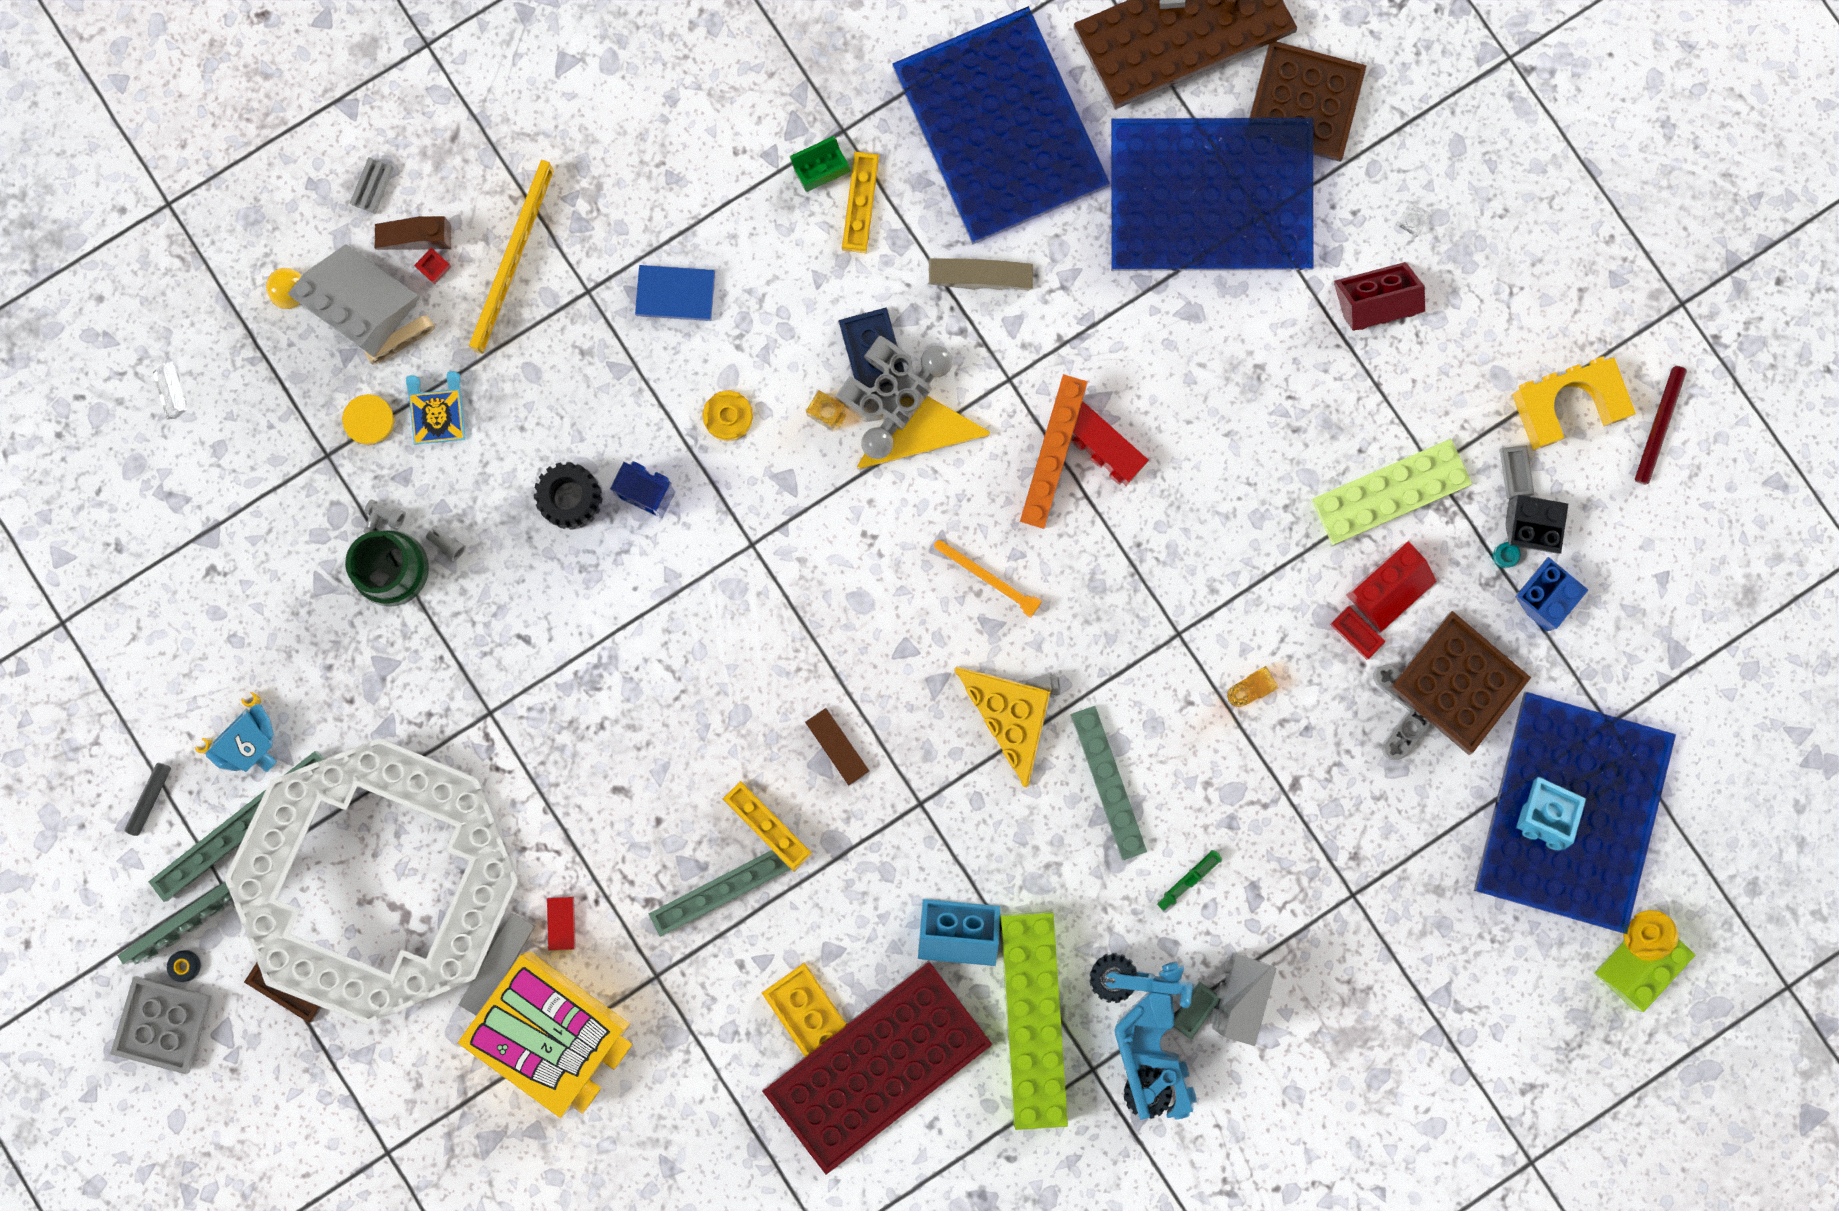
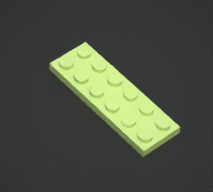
(1391, 491)

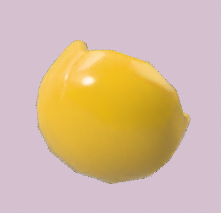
(279, 285)

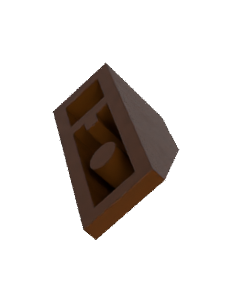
(413, 234)

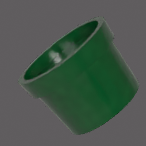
(371, 552)

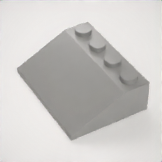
(355, 298)

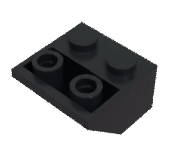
(1536, 523)

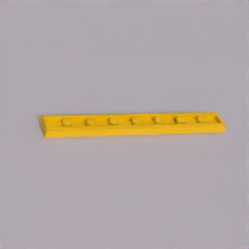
(511, 257)

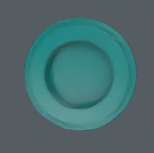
(1506, 555)

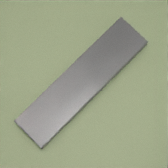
(497, 963)

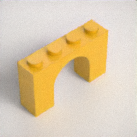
(1599, 379)

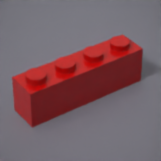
(1107, 446)

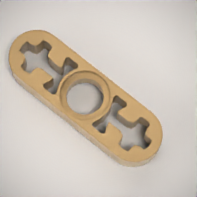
(402, 338)

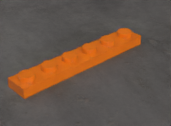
(1053, 451)

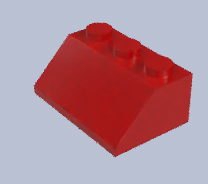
(1393, 586)

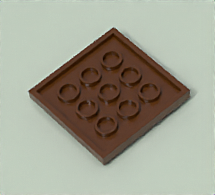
(1310, 86)
(1460, 682)

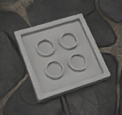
(161, 1025)

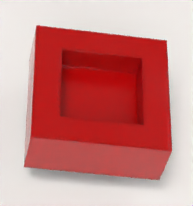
(432, 265)

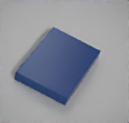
(675, 293)

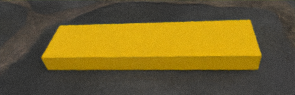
(860, 202)
(767, 826)

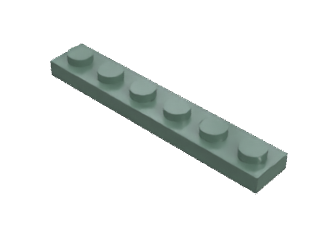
(1108, 783)
(717, 892)

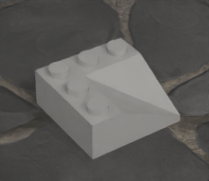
(1242, 998)

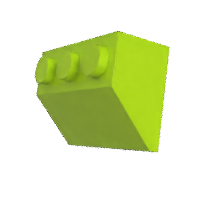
(1639, 980)

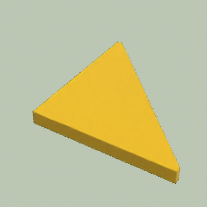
(928, 429)
(1012, 715)

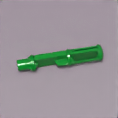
(1190, 879)

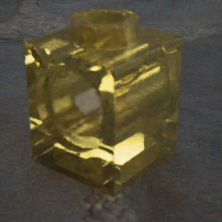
(823, 400)

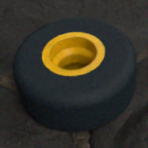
(193, 966)

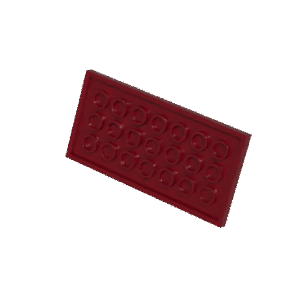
(877, 1067)

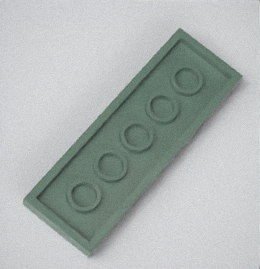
(185, 921)

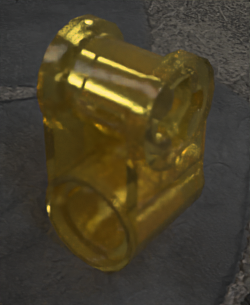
(1255, 686)

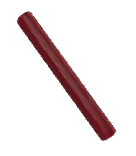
(1660, 425)

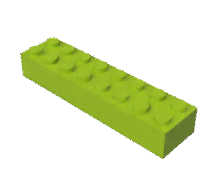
(1033, 1020)

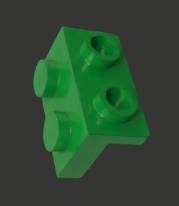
(819, 164)

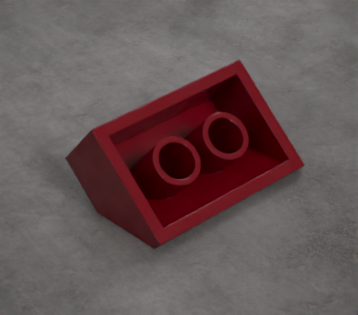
(1380, 296)

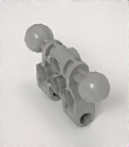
(884, 355)

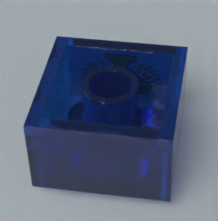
(642, 489)

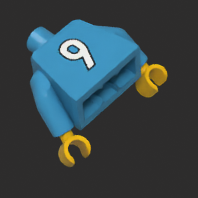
(243, 741)

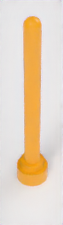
(1028, 604)

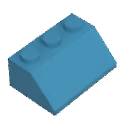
(959, 932)

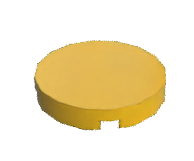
(727, 415)
(368, 419)
(1651, 935)

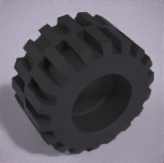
(553, 481)

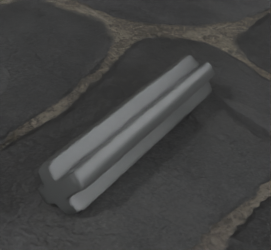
(147, 799)

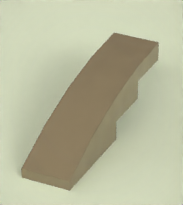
(980, 274)

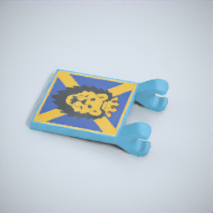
(436, 414)

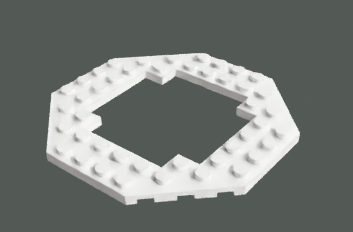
(277, 836)

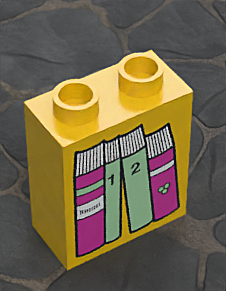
(547, 1036)

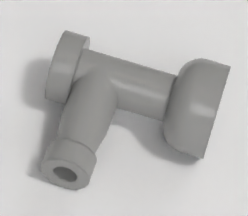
(395, 517)

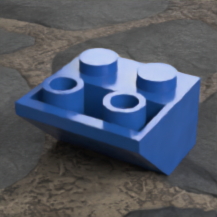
(1550, 595)

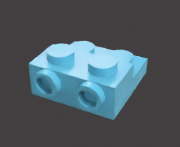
(1551, 814)

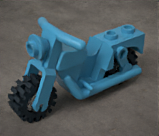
(1140, 1034)

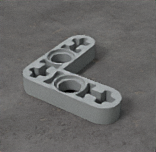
(1404, 748)

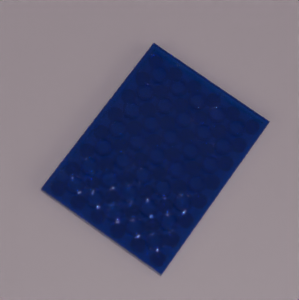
(1000, 125)
(1212, 194)
(1620, 775)

